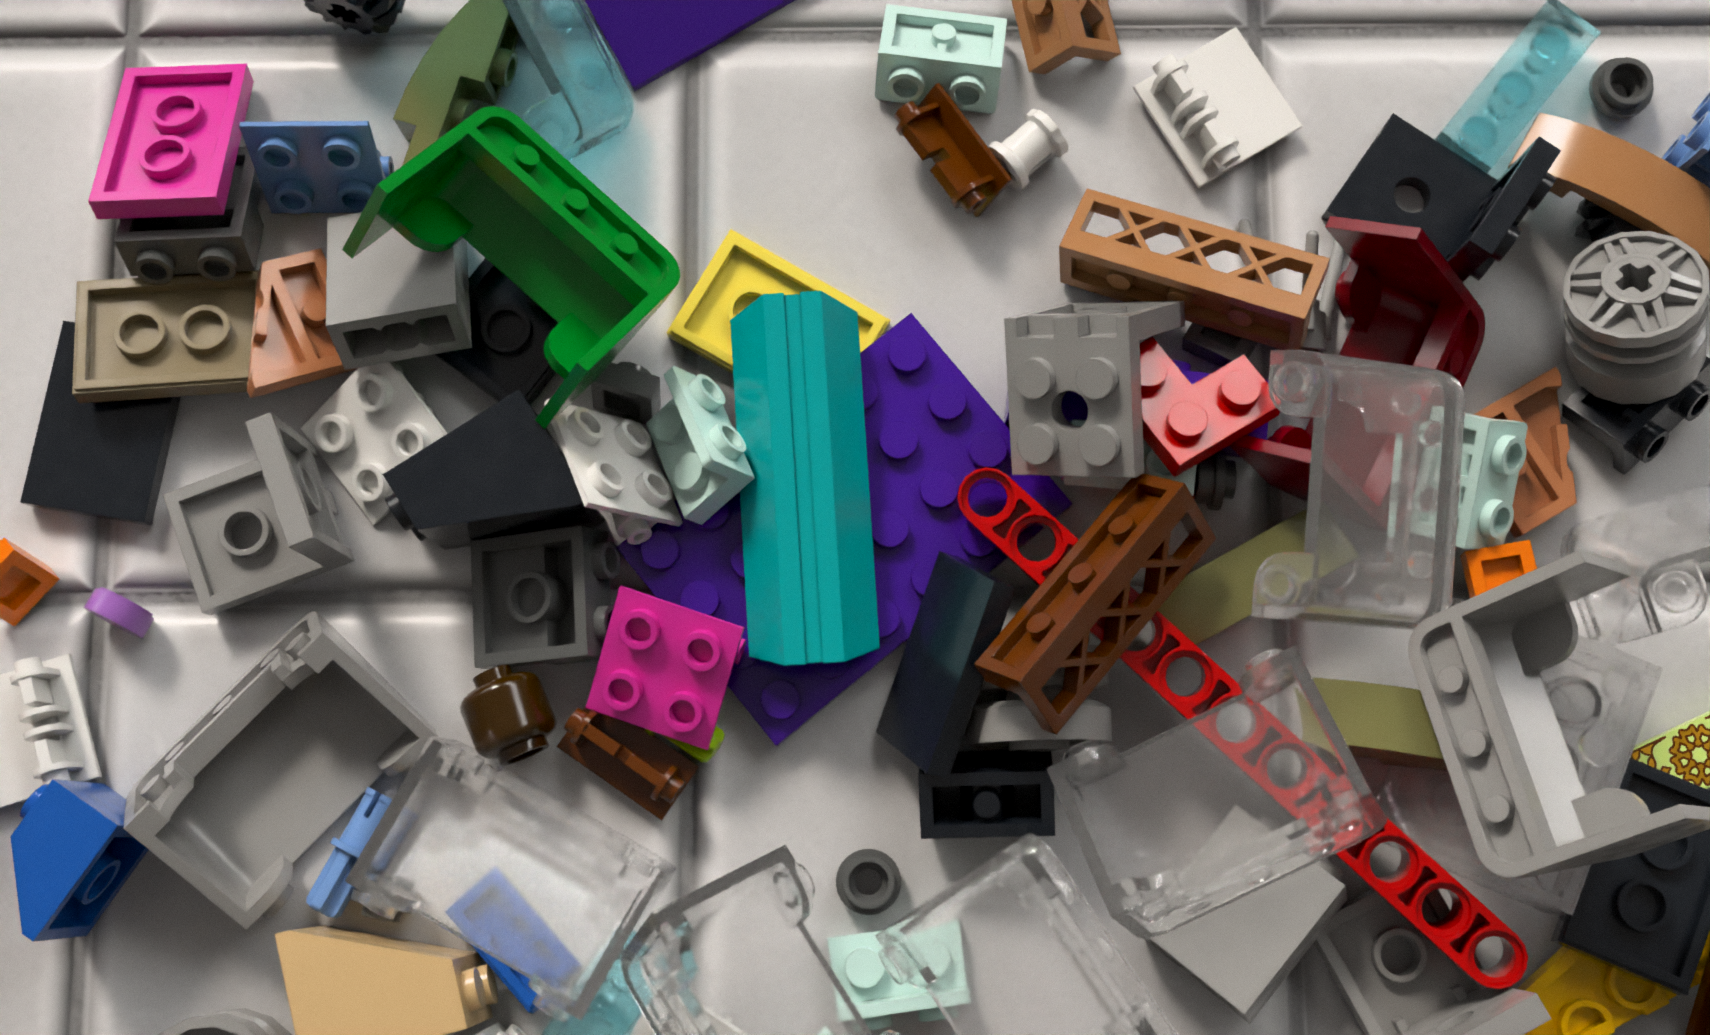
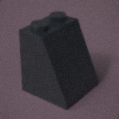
(488, 481)

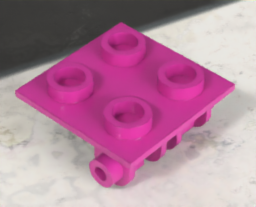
(665, 667)

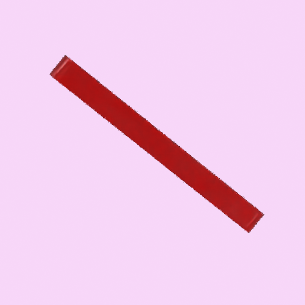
(1417, 873)

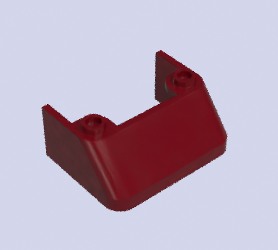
(1400, 309)

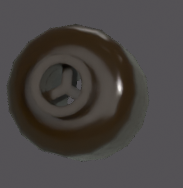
(508, 715)

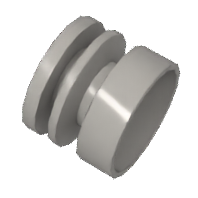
(1636, 317)

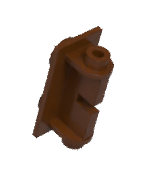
(961, 157)
(628, 759)

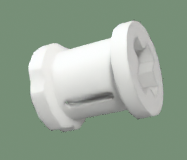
(1029, 147)

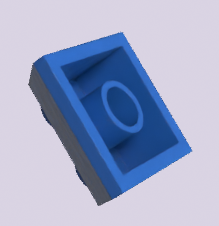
(70, 857)

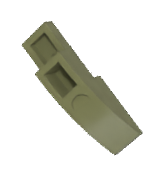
(464, 63)

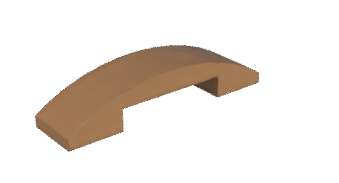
(1625, 181)

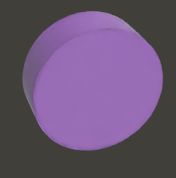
(119, 612)

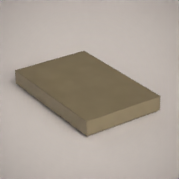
(162, 337)

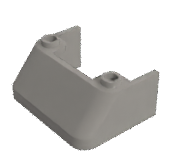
(1504, 739)

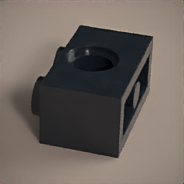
(989, 796)

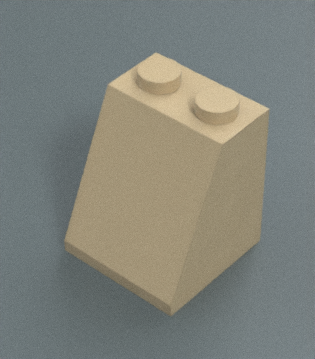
(381, 984)

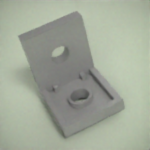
(1092, 353)
(295, 516)
(1431, 993)

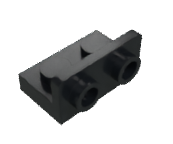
(1637, 430)

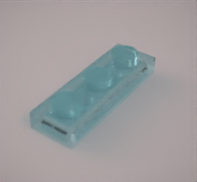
(1518, 85)

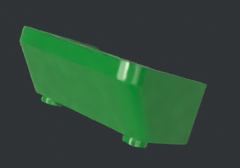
(537, 226)

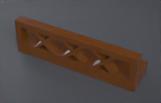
(1094, 584)

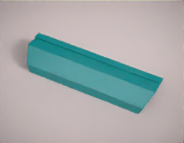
(810, 495)

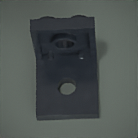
(1464, 208)

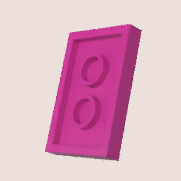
(172, 142)

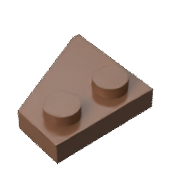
(290, 325)
(1544, 481)

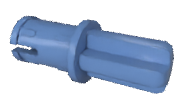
(330, 891)

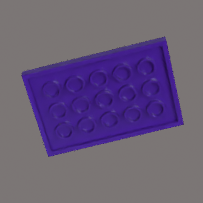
(921, 442)

